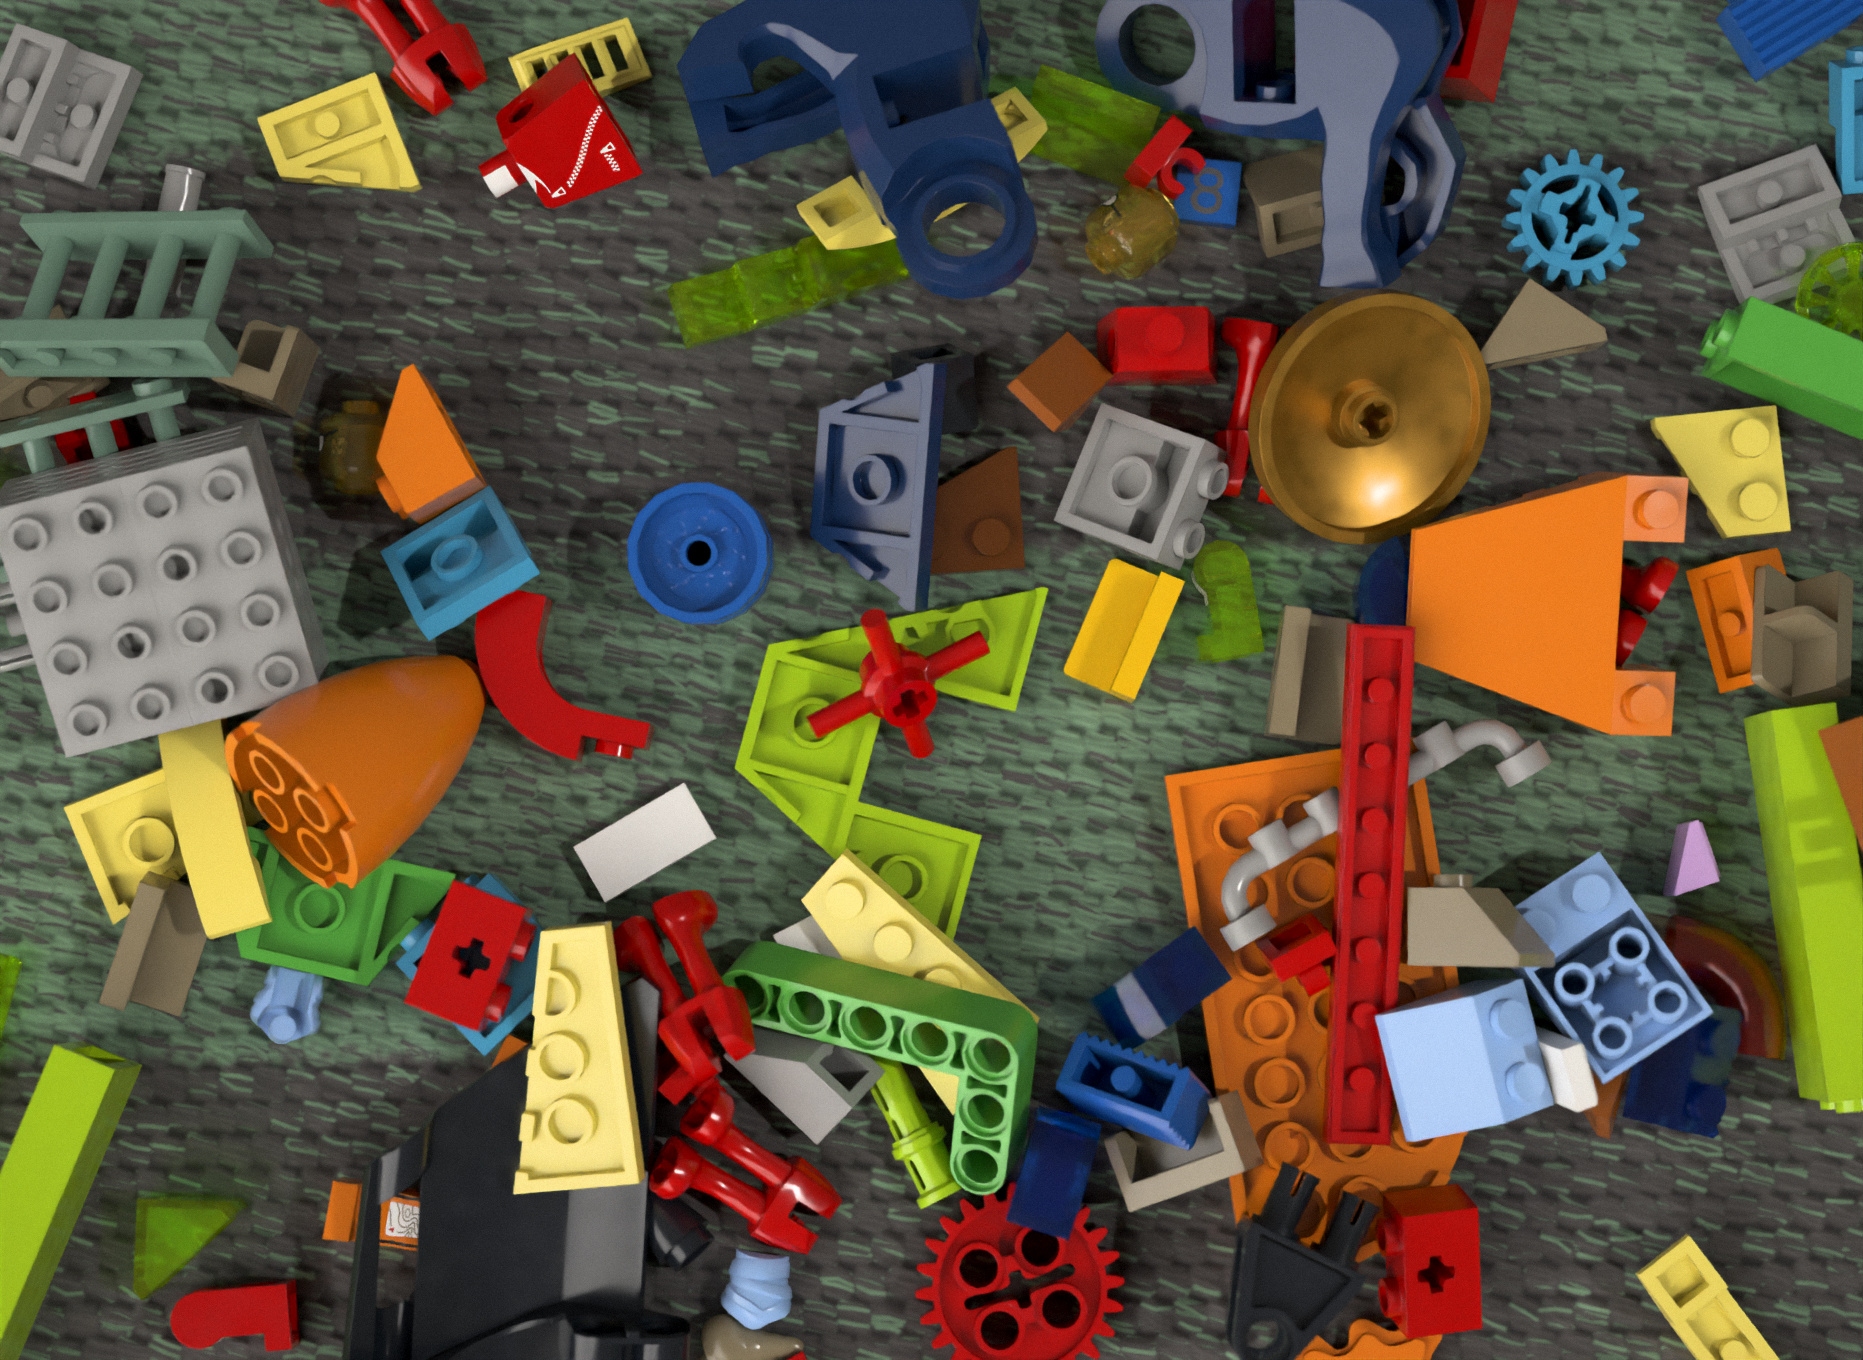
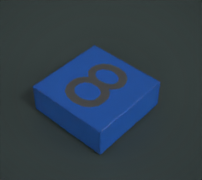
(1210, 195)

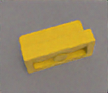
(1123, 629)

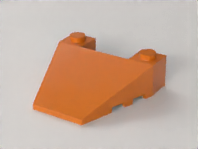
(1532, 598)

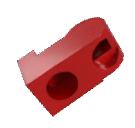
(239, 1310)

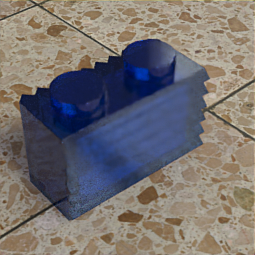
(1687, 1078)

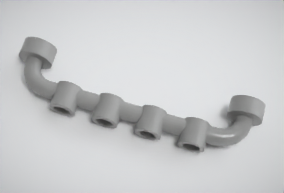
(1277, 843)

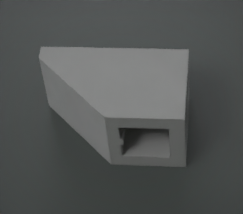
(808, 1078)

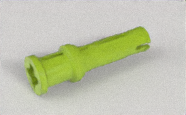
(916, 1138)

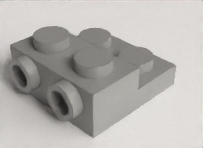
(1143, 487)

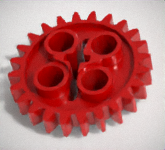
(1036, 1335)

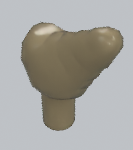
(728, 1339)

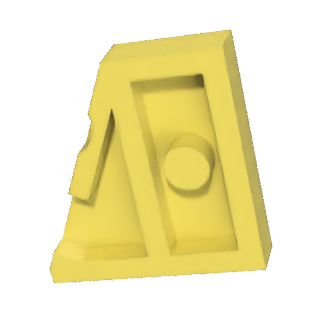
(341, 139)
(1732, 467)

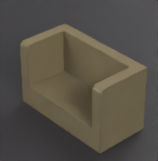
(1157, 1170)

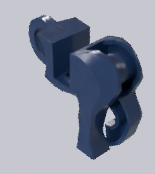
(1358, 83)
(911, 103)

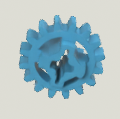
(1596, 227)

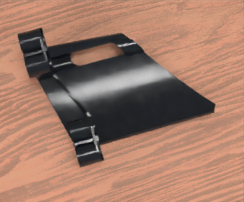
(505, 1268)

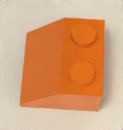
(423, 454)

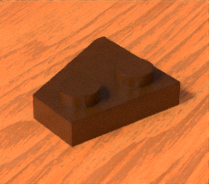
(980, 519)

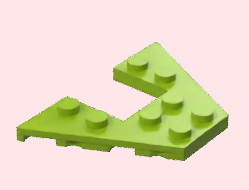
(823, 777)

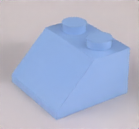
(1464, 1059)

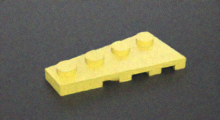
(131, 833)
(884, 931)

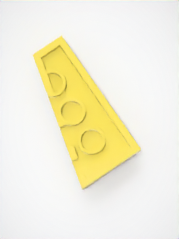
(580, 1086)

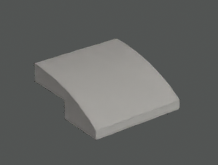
(62, 105)
(1776, 223)

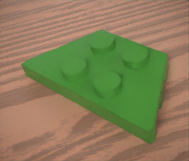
(338, 928)

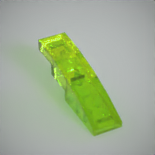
(780, 287)

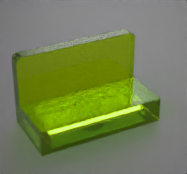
(1090, 125)

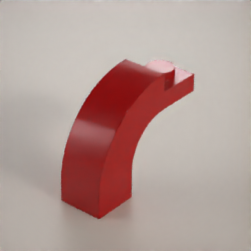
(513, 670)

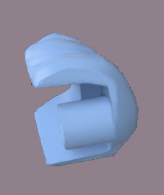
(288, 1004)
(758, 1288)

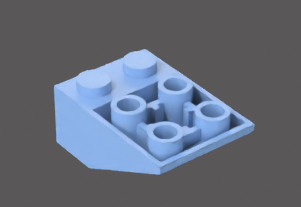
(1612, 971)

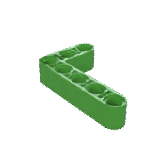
(906, 1034)

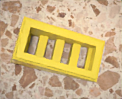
(551, 53)

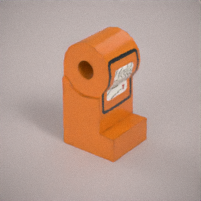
(398, 1215)

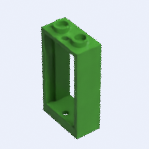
(1788, 363)

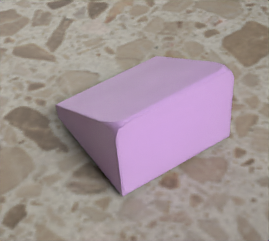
(1690, 861)

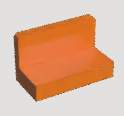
(1725, 611)

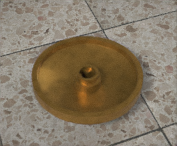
(1369, 416)

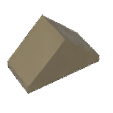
(1539, 329)

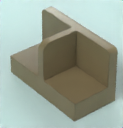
(272, 367)
(1802, 636)

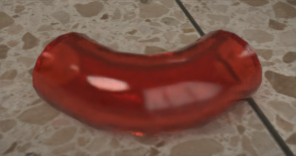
(1734, 978)

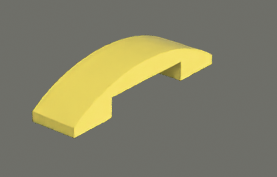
(844, 214)
(213, 830)
(1700, 1306)

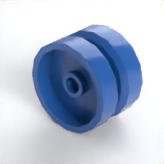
(738, 562)

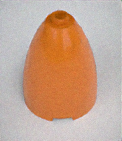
(358, 760)

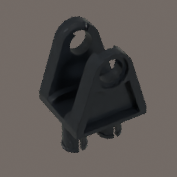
(1288, 1279)

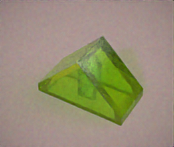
(174, 1232)

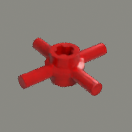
(897, 684)

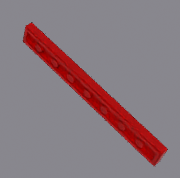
(1368, 879)

